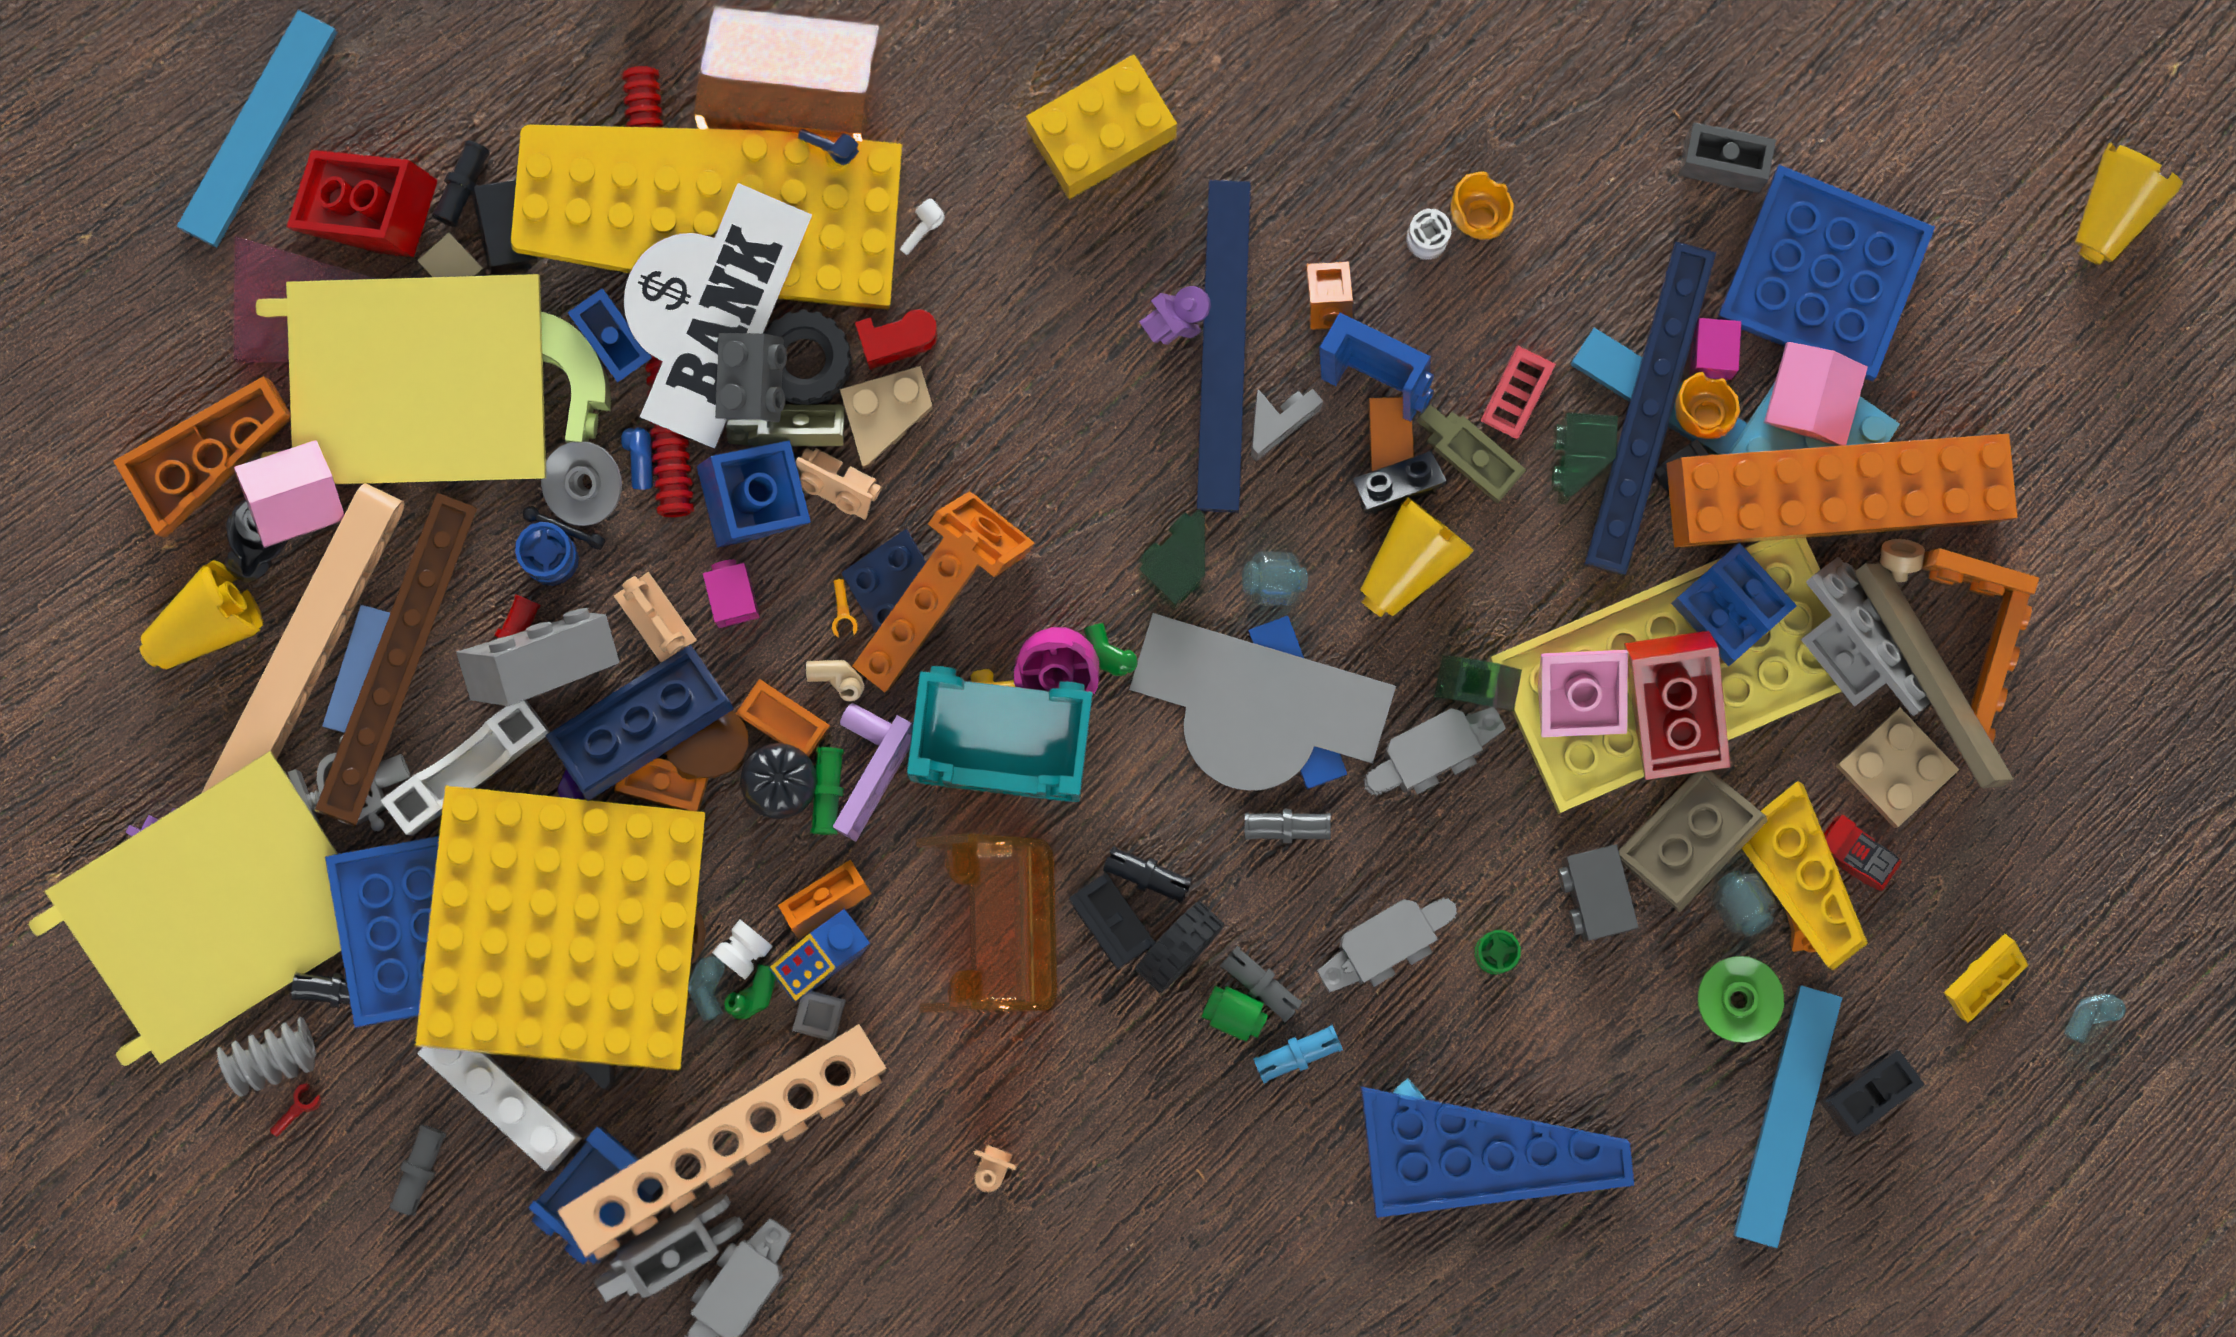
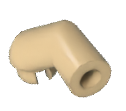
(839, 674)

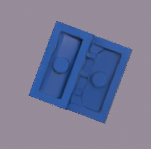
(1734, 603)

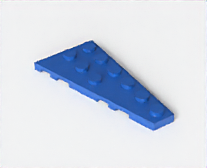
(1458, 1156)

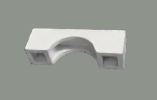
(468, 766)
(506, 1104)

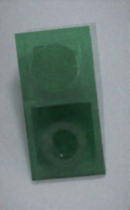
(1586, 450)
(1179, 563)
(1478, 682)

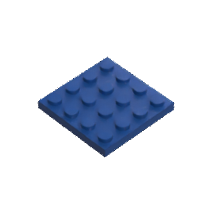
(1826, 270)
(384, 925)

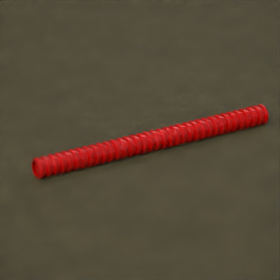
(669, 445)

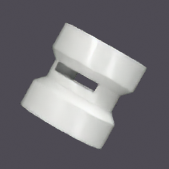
(1425, 242)
(743, 948)

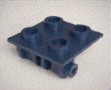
(884, 576)

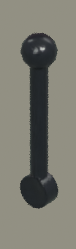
(532, 514)

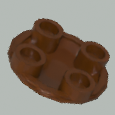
(712, 750)

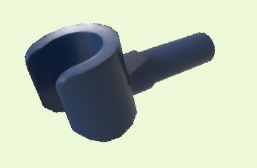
(841, 151)

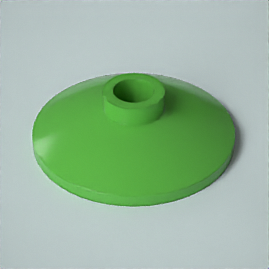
(1762, 999)

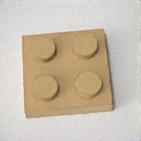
(1897, 768)

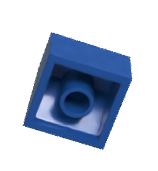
(753, 493)

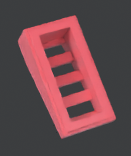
(1534, 360)

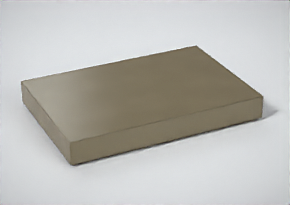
(1691, 838)

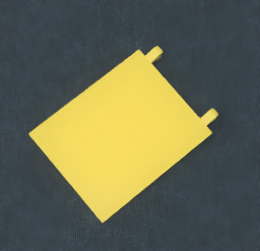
(417, 376)
(204, 909)

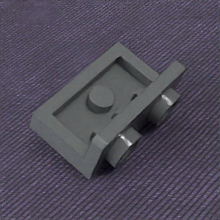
(750, 377)

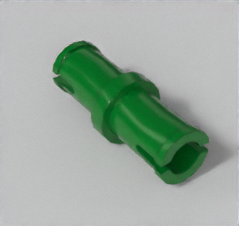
(827, 790)

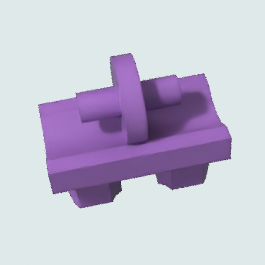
(1176, 315)

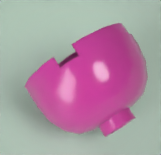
(1055, 657)

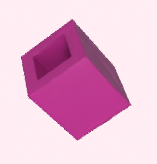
(1716, 348)
(730, 593)

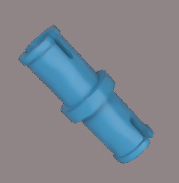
(1298, 1054)

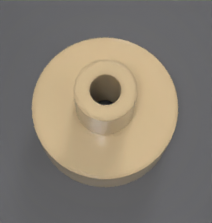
(1902, 558)

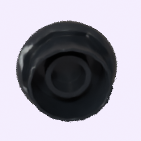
(778, 781)

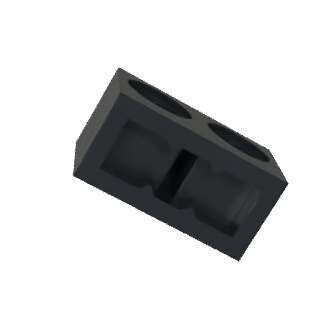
(1872, 1092)

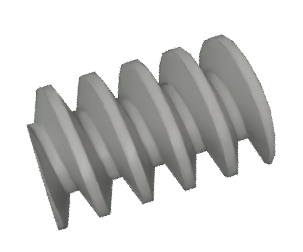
(268, 1059)

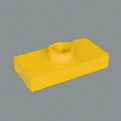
(1986, 978)

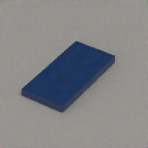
(639, 722)

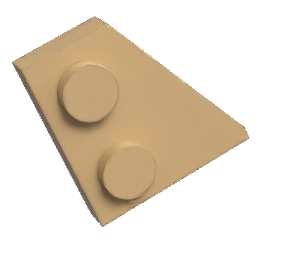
(885, 410)

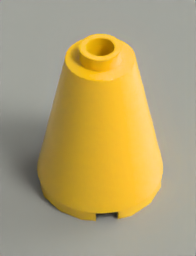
(2122, 202)
(1411, 559)
(201, 619)

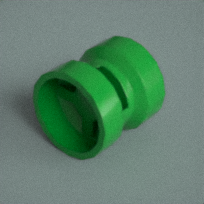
(1503, 949)

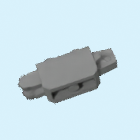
(1432, 749)
(1384, 941)
(668, 1251)
(742, 1285)

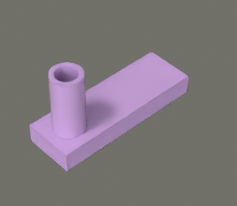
(893, 744)

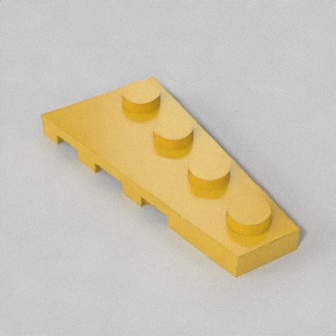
(1804, 876)

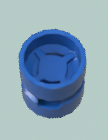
(546, 553)

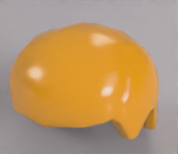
(1481, 206)
(1706, 407)

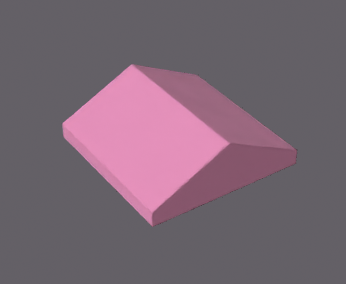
(1816, 393)
(290, 493)
(1583, 693)

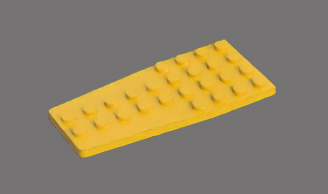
(619, 190)

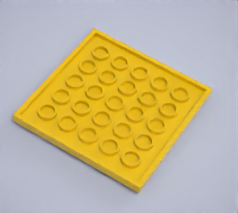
(561, 929)

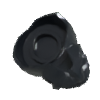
(247, 556)

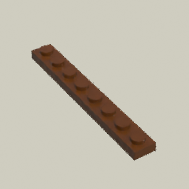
(395, 660)

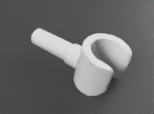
(931, 218)

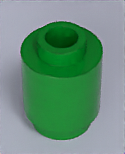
(1234, 1013)

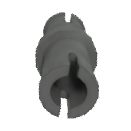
(1288, 826)
(1261, 983)
(417, 1170)

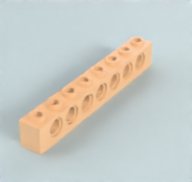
(850, 1050)

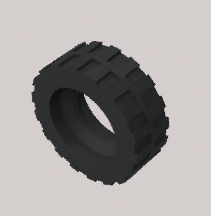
(837, 352)
(1179, 946)

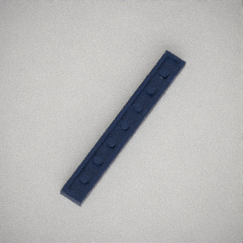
(1223, 346)
(1650, 408)

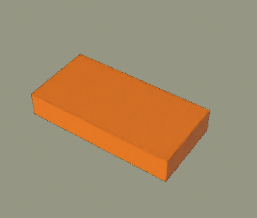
(1389, 432)
(782, 718)

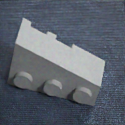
(538, 658)

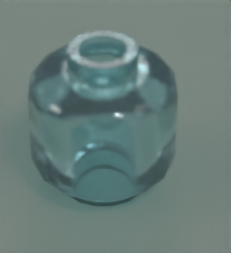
(1274, 578)
(1744, 903)

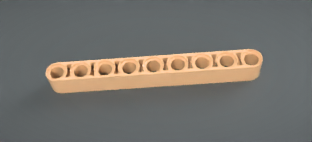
(312, 631)

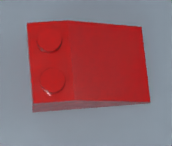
(363, 201)
(1678, 704)

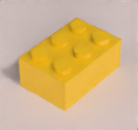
(1101, 126)

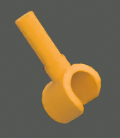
(842, 607)

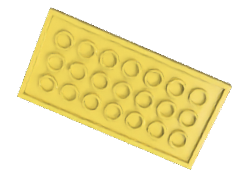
(1758, 688)

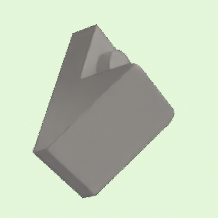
(1272, 427)

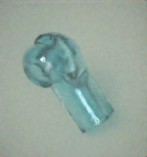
(703, 985)
(2092, 1011)

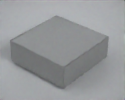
(819, 1015)

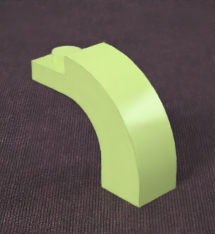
(587, 376)

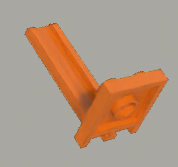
(972, 538)
(2012, 616)

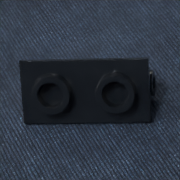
(1398, 481)

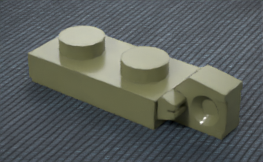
(798, 423)
(1471, 452)

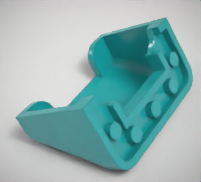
(999, 737)

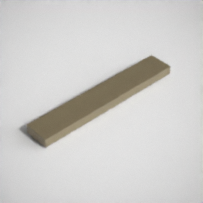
(1933, 676)

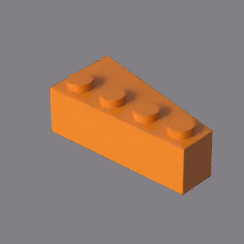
(197, 456)

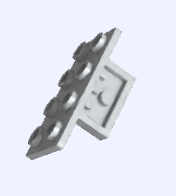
(1856, 643)

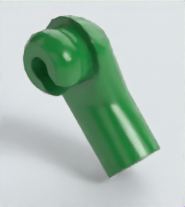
(1110, 657)
(753, 999)

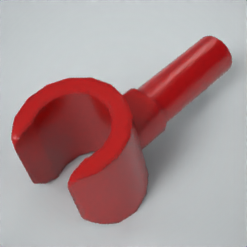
(295, 1110)

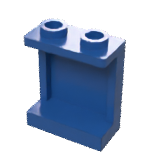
(1379, 357)
(593, 1164)

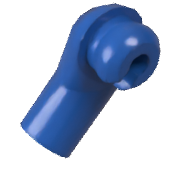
(639, 444)

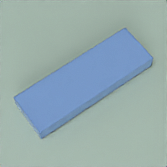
(355, 665)

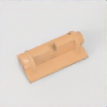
(849, 493)
(654, 616)
(992, 1168)

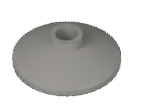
(565, 487)

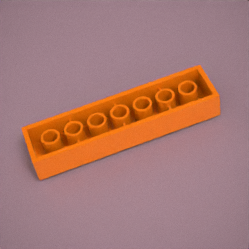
(1841, 490)

